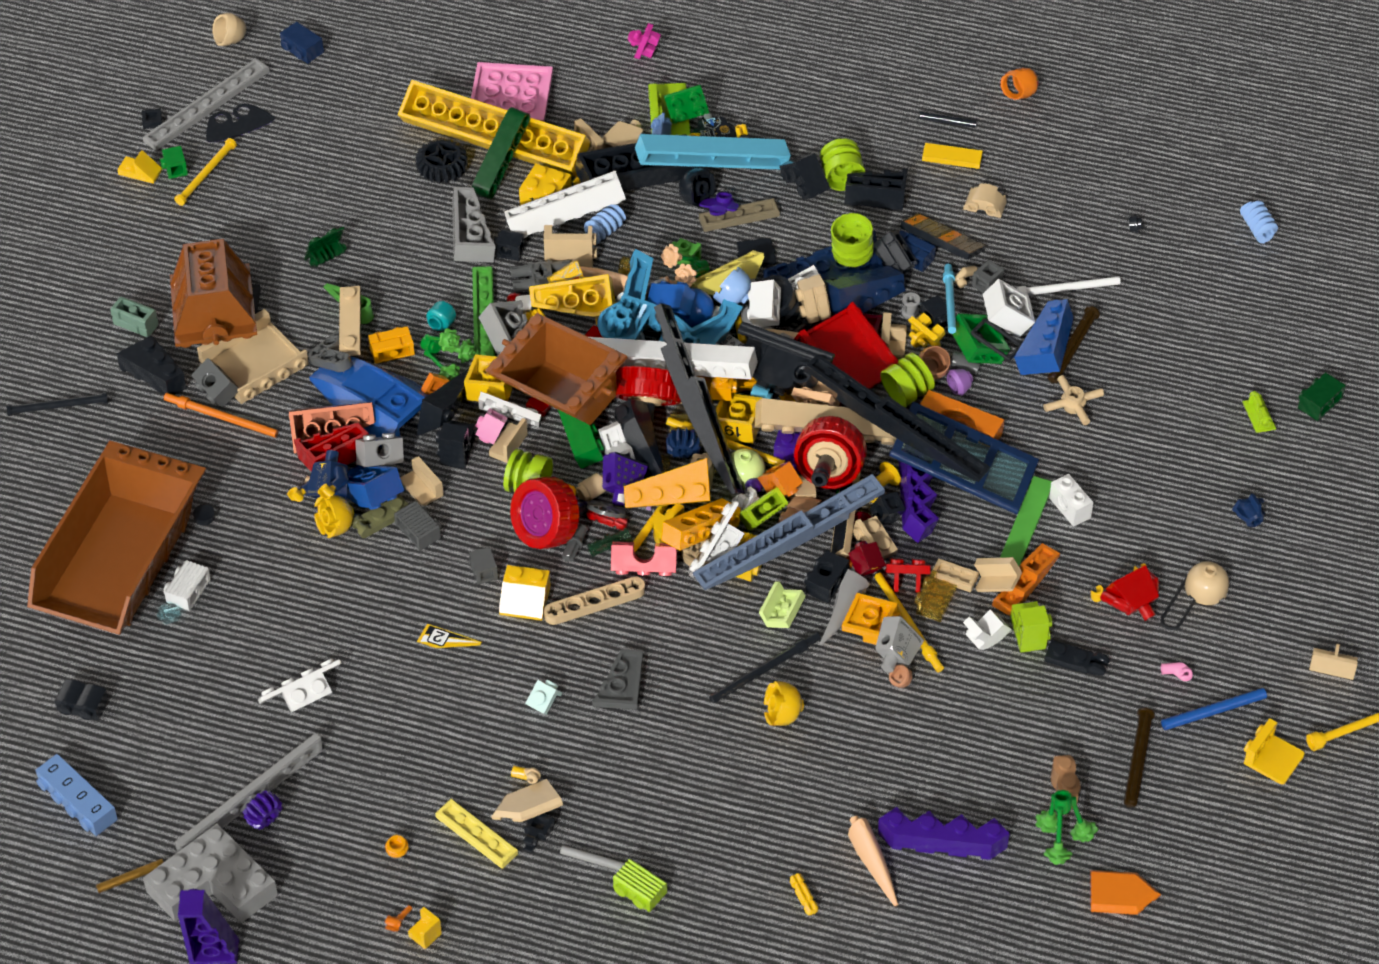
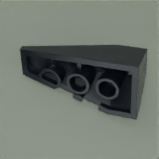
(442, 404)
(640, 435)

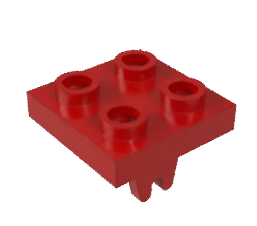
(898, 566)

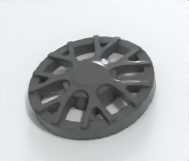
(606, 509)

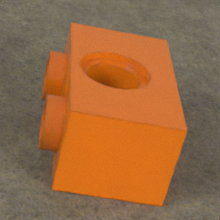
(783, 477)

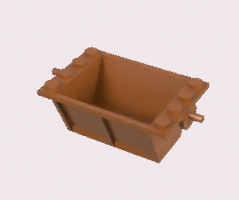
(211, 295)
(560, 368)

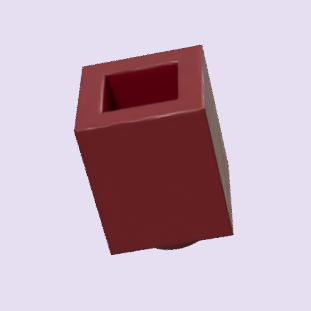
(866, 558)

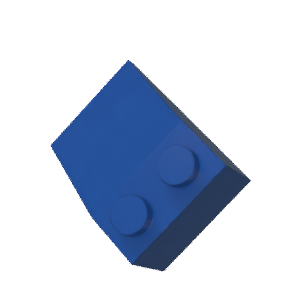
(373, 485)

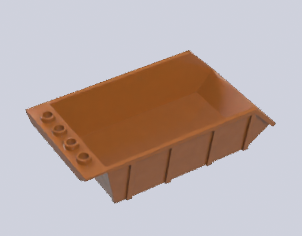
(114, 538)

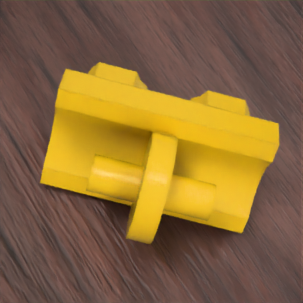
(922, 334)

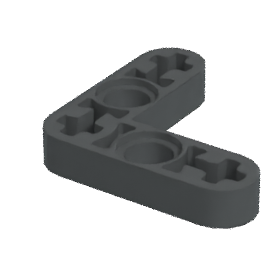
(328, 355)

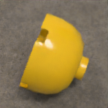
(333, 515)
(783, 703)

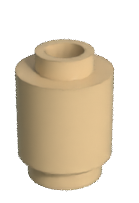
(590, 487)

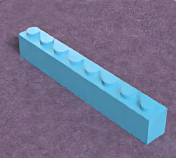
(711, 151)

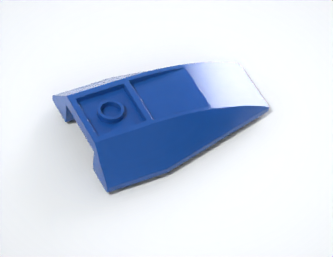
(392, 395)

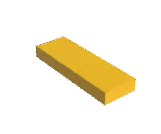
(952, 155)

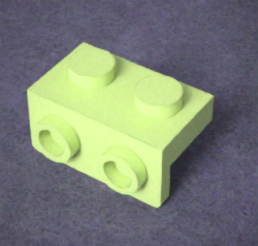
(781, 606)

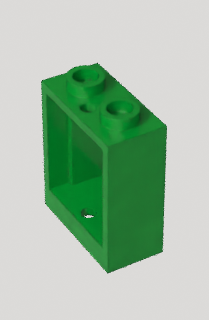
(971, 347)

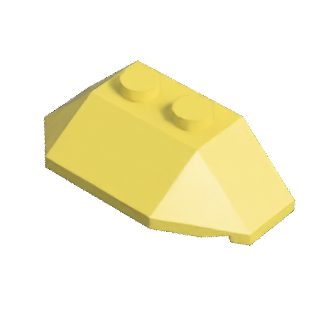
(711, 281)

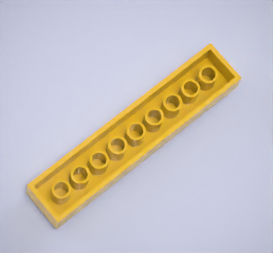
(479, 123)

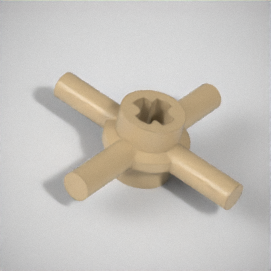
(1073, 400)

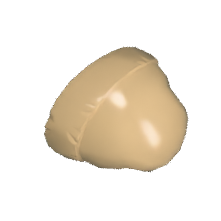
(228, 29)

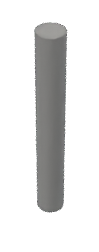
(590, 857)

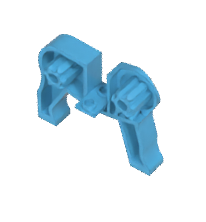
(632, 312)

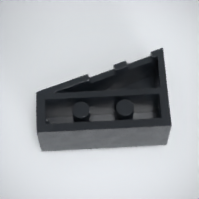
(876, 190)

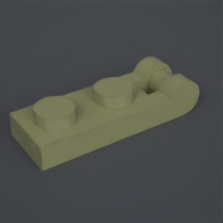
(378, 518)

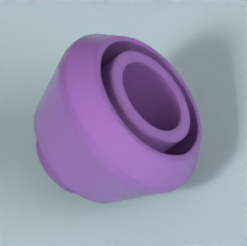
(959, 381)

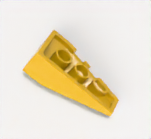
(577, 296)

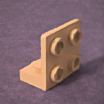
(819, 394)

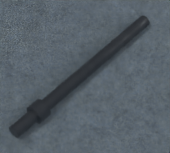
(798, 647)

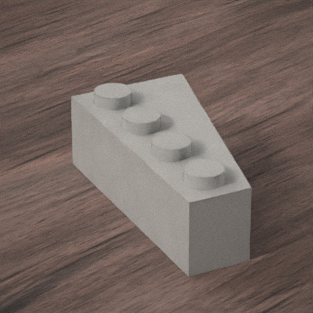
(470, 234)

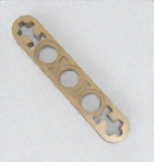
(587, 607)

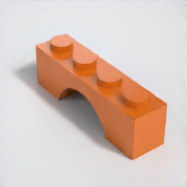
(965, 414)

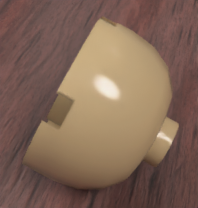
(1207, 583)

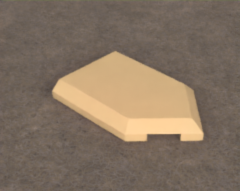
(528, 802)

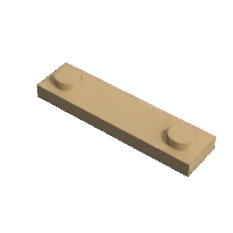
(350, 320)

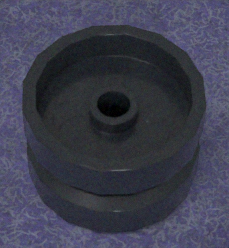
(788, 303)

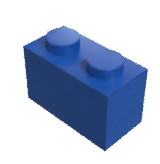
(677, 295)

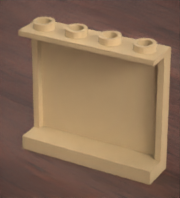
(257, 361)

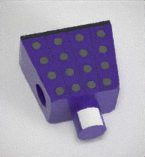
(619, 472)

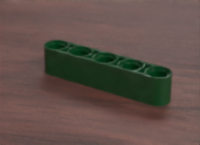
(500, 152)

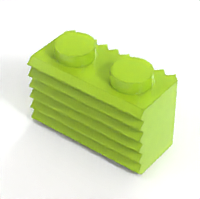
(763, 509)
(639, 885)

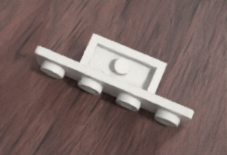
(723, 540)
(304, 690)

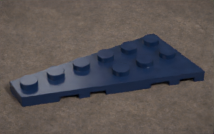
(825, 265)

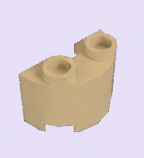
(987, 199)

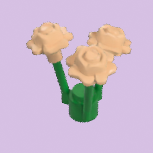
(685, 273)

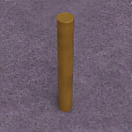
(128, 876)

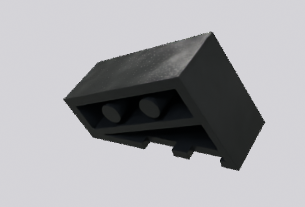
(153, 365)

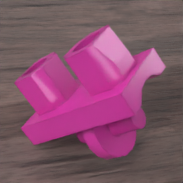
(637, 38)

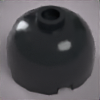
(696, 186)

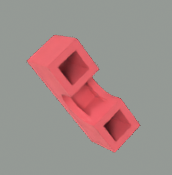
(625, 560)

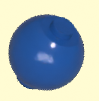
(701, 309)

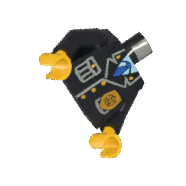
(718, 128)

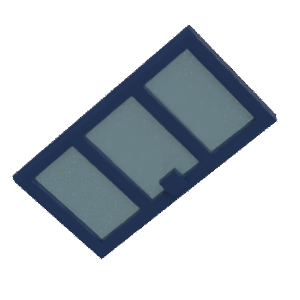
(1009, 471)

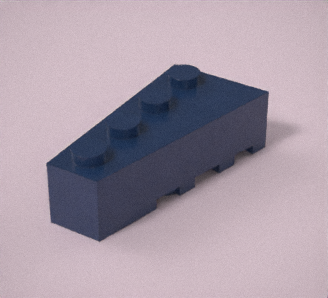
(864, 289)

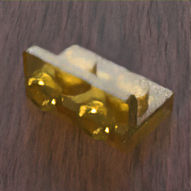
(934, 597)

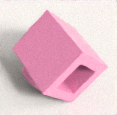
(490, 426)

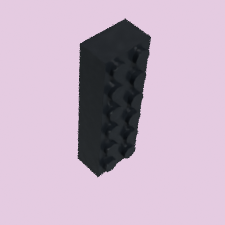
(627, 166)

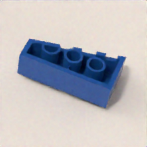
(1047, 340)

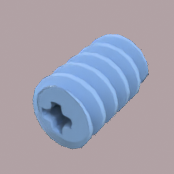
(1259, 221)
(606, 222)

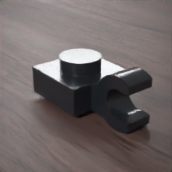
(537, 828)

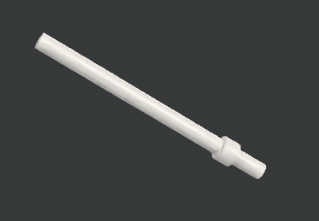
(1070, 286)

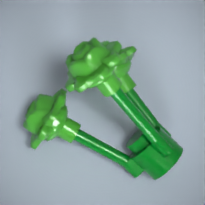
(448, 342)
(1050, 823)

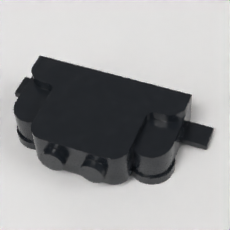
(780, 360)

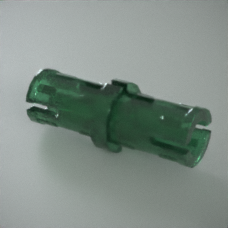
(605, 544)

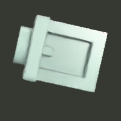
(543, 696)

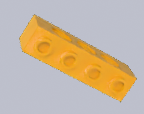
(696, 524)

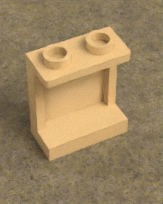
(570, 246)

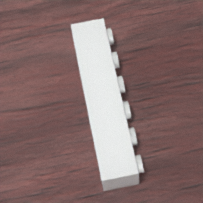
(566, 204)

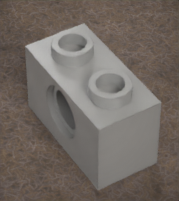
(390, 453)

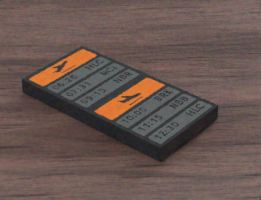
(942, 236)

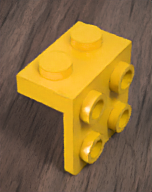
(1271, 754)

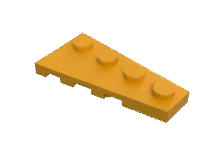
(675, 486)

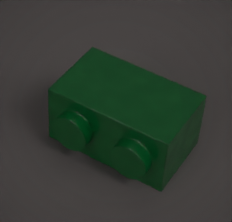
(1321, 396)

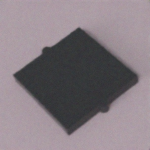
(760, 245)

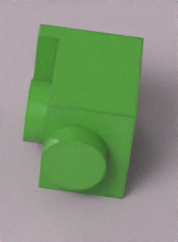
(687, 249)

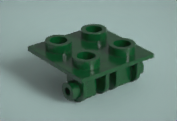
(328, 243)

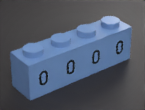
(76, 795)

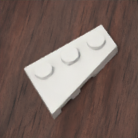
(509, 409)

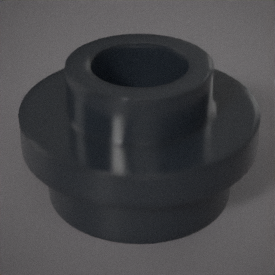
(1135, 223)

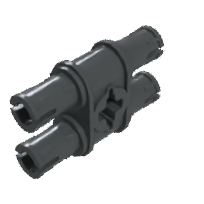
(536, 272)

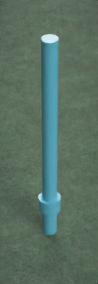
(949, 279)

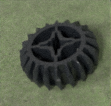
(441, 160)

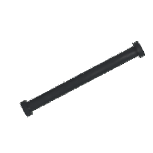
(56, 404)

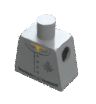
(897, 643)

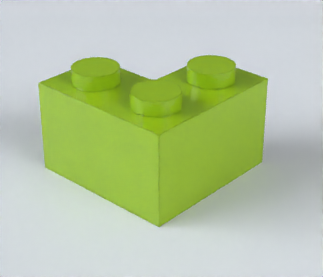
(1031, 626)

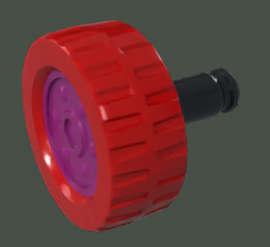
(545, 512)

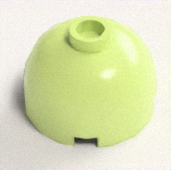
(748, 464)

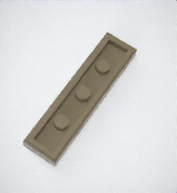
(745, 214)

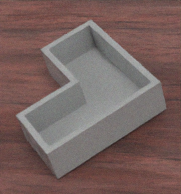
(218, 867)

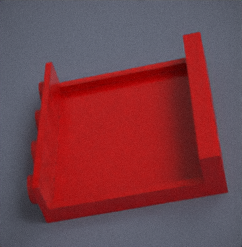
(855, 345)

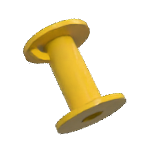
(888, 474)

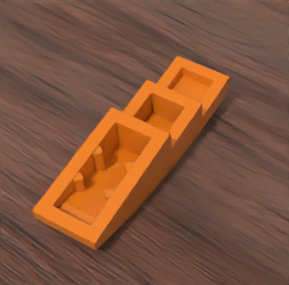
(1033, 571)

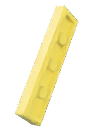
(476, 833)

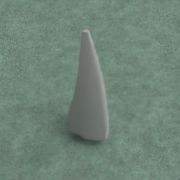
(850, 585)

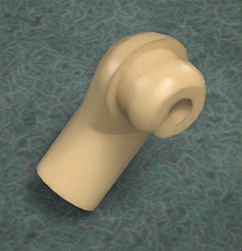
(964, 273)

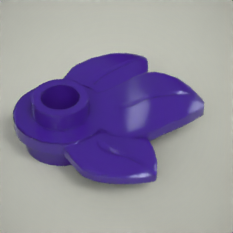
(720, 205)

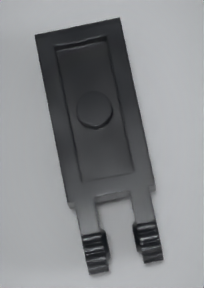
(1076, 658)

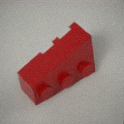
(341, 440)

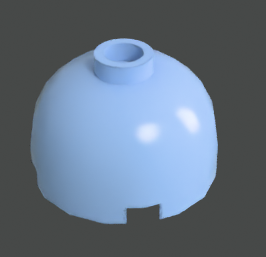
(734, 287)

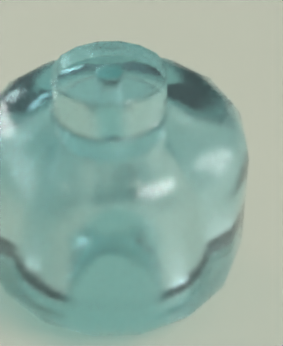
(169, 613)

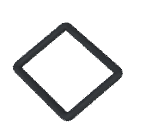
(973, 333)

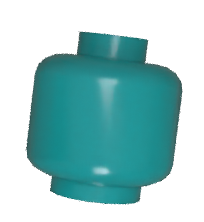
(441, 315)

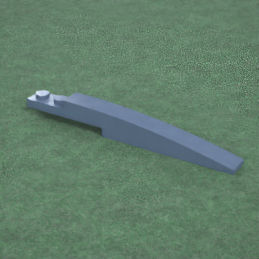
(789, 533)

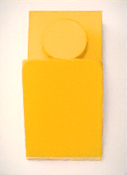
(141, 168)

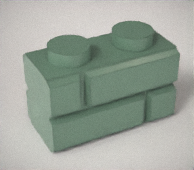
(134, 316)

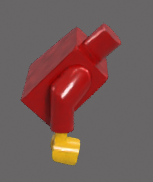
(1131, 592)

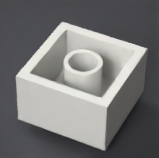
(1008, 308)

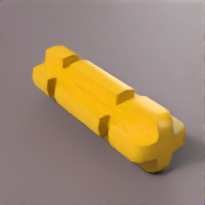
(804, 894)

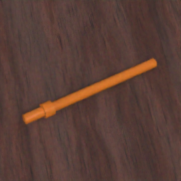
(186, 403)

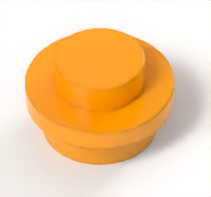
(396, 846)

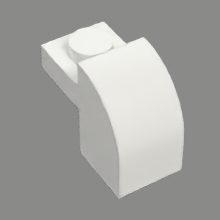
(614, 440)
(987, 630)

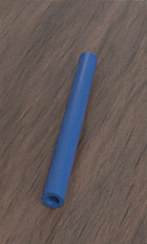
(1214, 709)

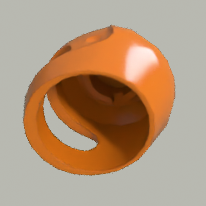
(1024, 80)

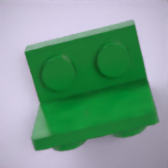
(686, 104)

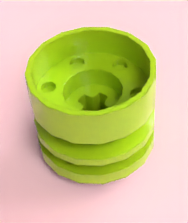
(838, 160)
(852, 240)
(907, 379)
(524, 467)

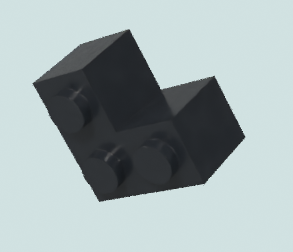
(806, 174)
(455, 443)

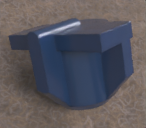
(1250, 510)

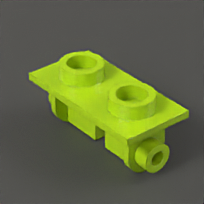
(1258, 413)

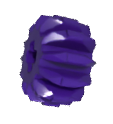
(262, 810)

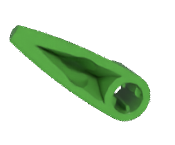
(366, 307)

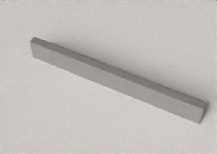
(205, 104)
(267, 781)

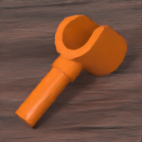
(394, 923)

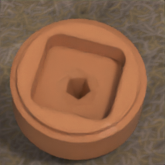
(901, 676)

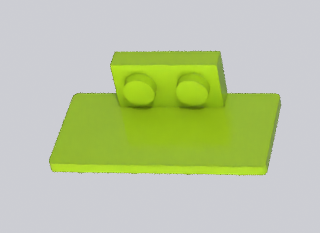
(658, 105)

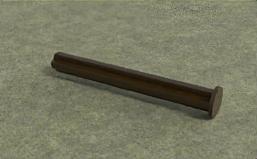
(1076, 339)
(1138, 756)

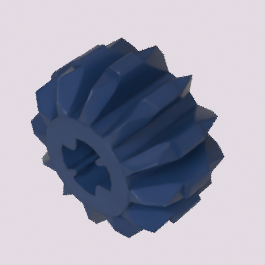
(683, 443)

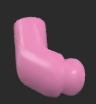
(1178, 669)

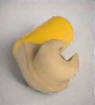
(532, 775)

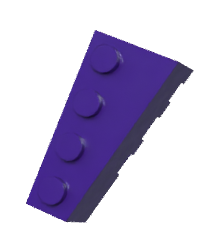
(205, 930)

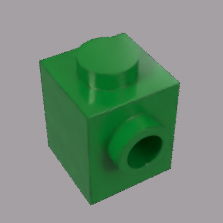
(174, 162)

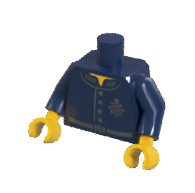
(326, 480)

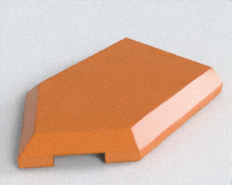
(1120, 892)

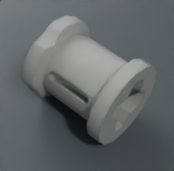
(911, 302)

